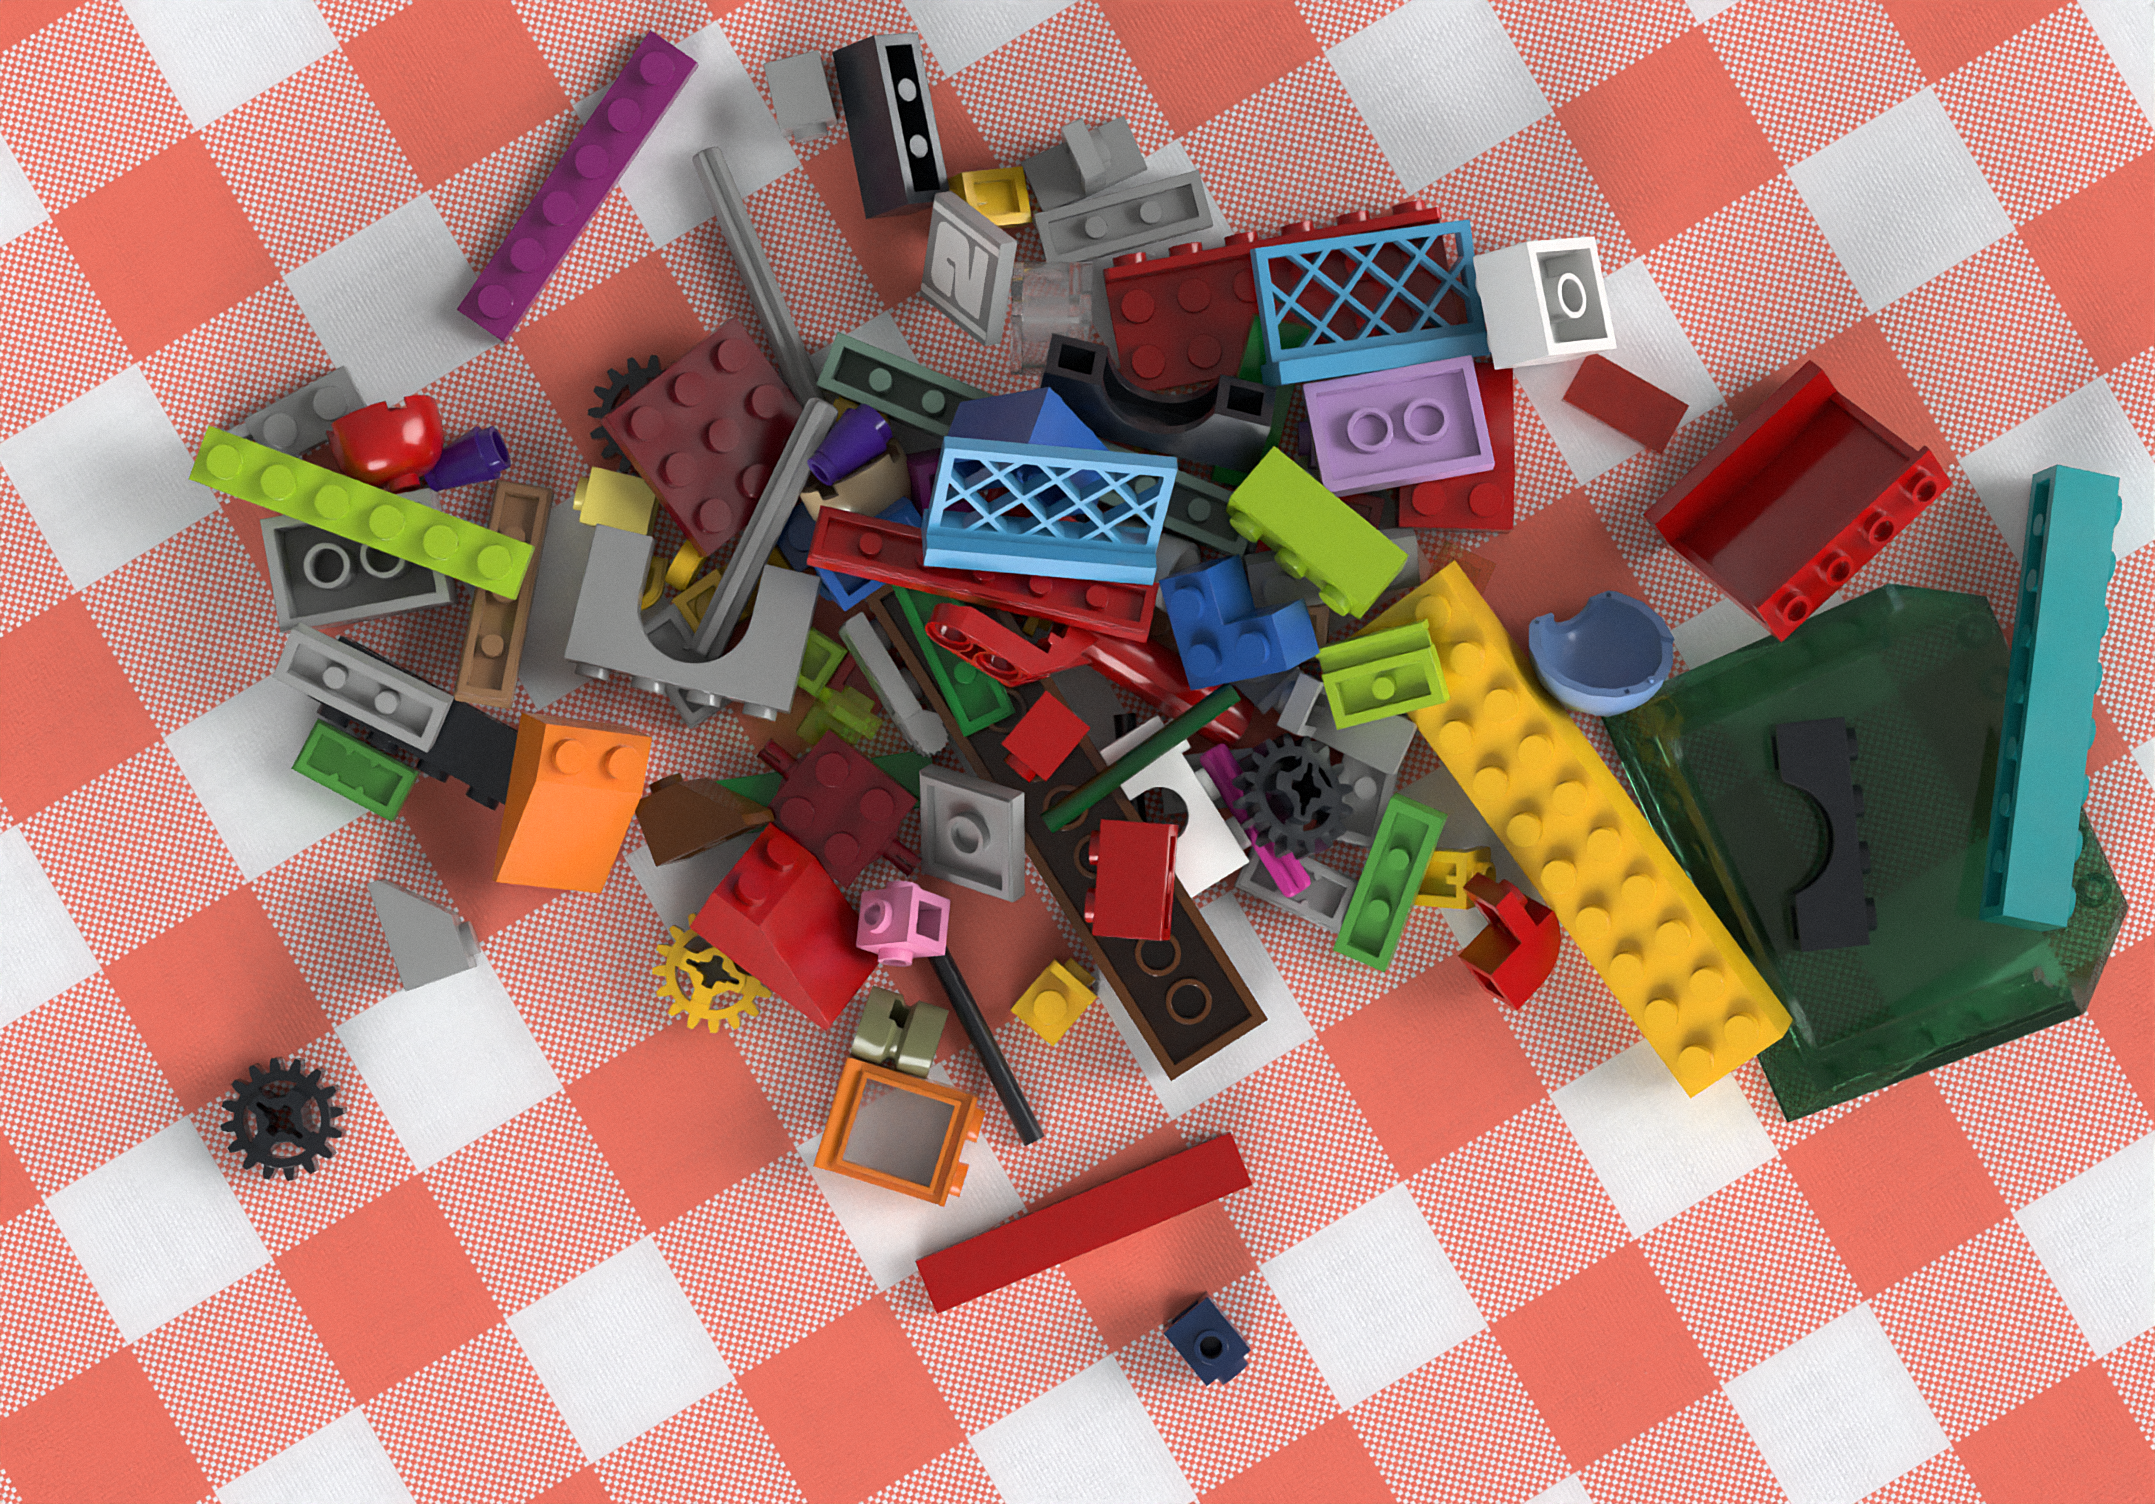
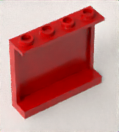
(1795, 501)

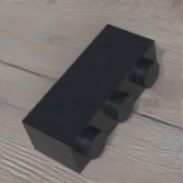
(891, 124)

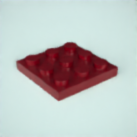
(708, 434)

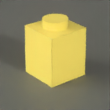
(616, 501)

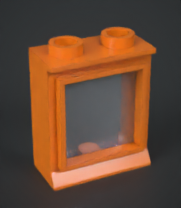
(899, 1131)

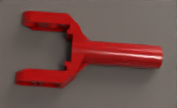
(1139, 667)

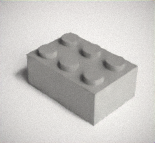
(342, 582)

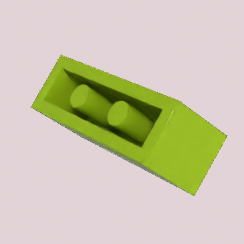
(1315, 534)

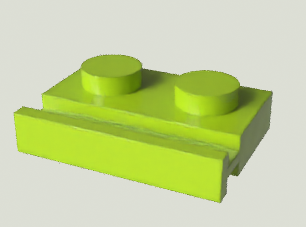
(1382, 674)

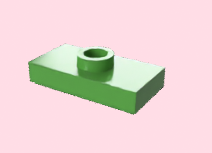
(356, 770)

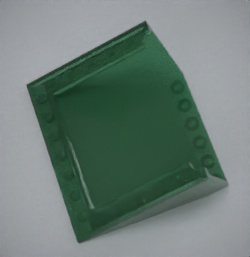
(1927, 702)

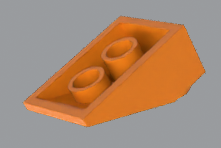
(569, 801)

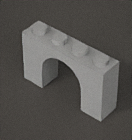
(611, 637)

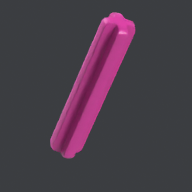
(1285, 871)

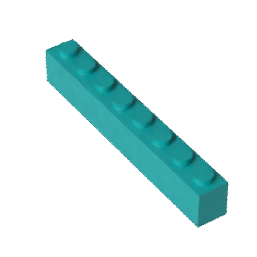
(2050, 699)

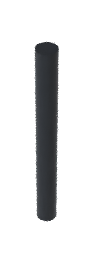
(986, 1047)

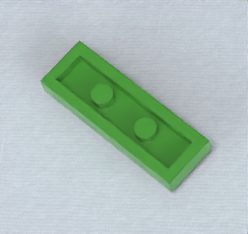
(1390, 882)

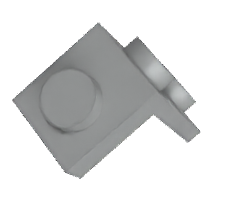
(1375, 743)

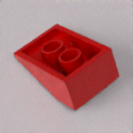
(1476, 500)
(788, 927)

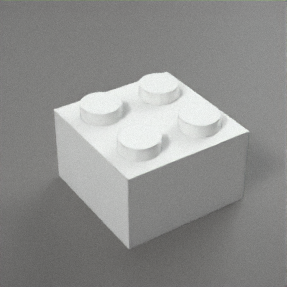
(1544, 302)

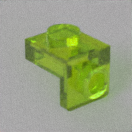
(844, 712)

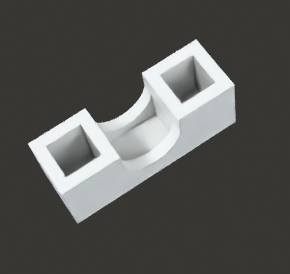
(1207, 844)

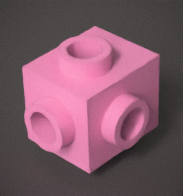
(893, 917)

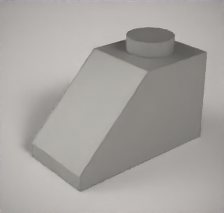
(423, 935)

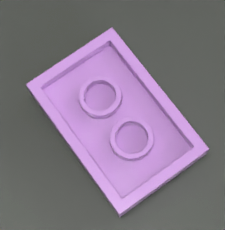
(1398, 426)

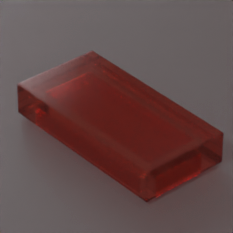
(1625, 403)

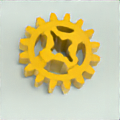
(704, 994)

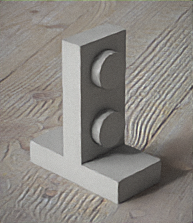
(1083, 163)

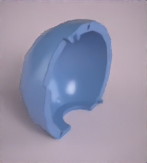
(1604, 656)

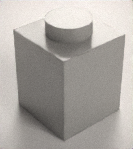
(801, 96)

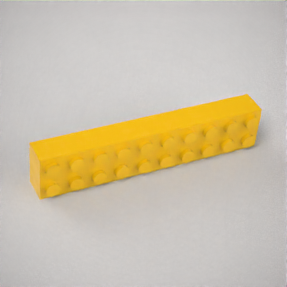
(1586, 843)

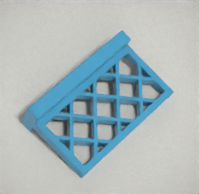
(1373, 353)
(1041, 542)

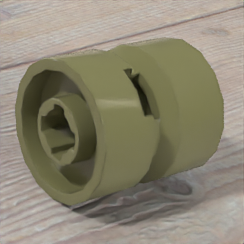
(899, 1032)

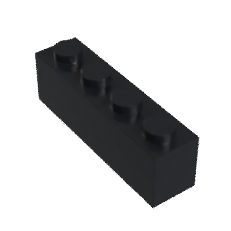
(467, 747)

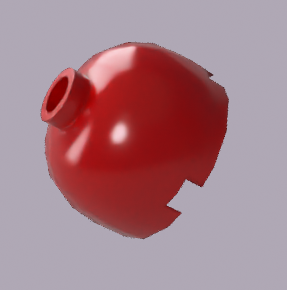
(389, 444)

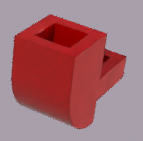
(1516, 946)

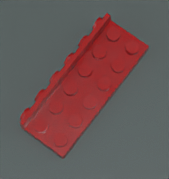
(1191, 312)

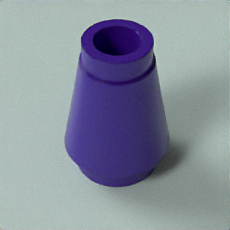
(851, 443)
(470, 460)

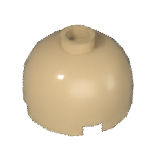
(866, 489)

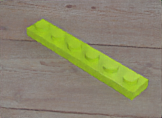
(362, 512)

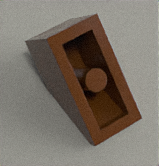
(694, 817)

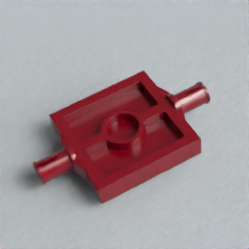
(840, 807)

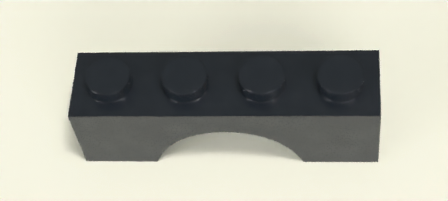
(1215, 425)
(1832, 904)

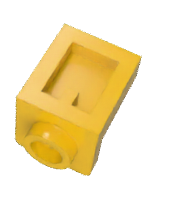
(995, 194)
(1450, 872)
(1056, 999)

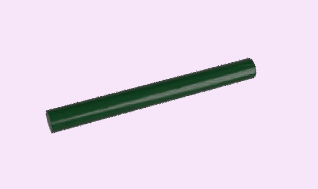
(1140, 757)

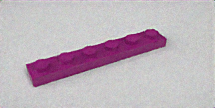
(578, 186)

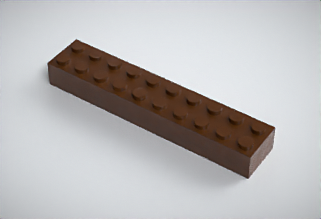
(1176, 989)

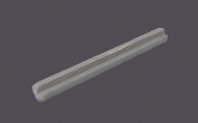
(757, 275)
(763, 530)

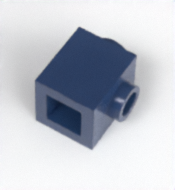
(1208, 1341)

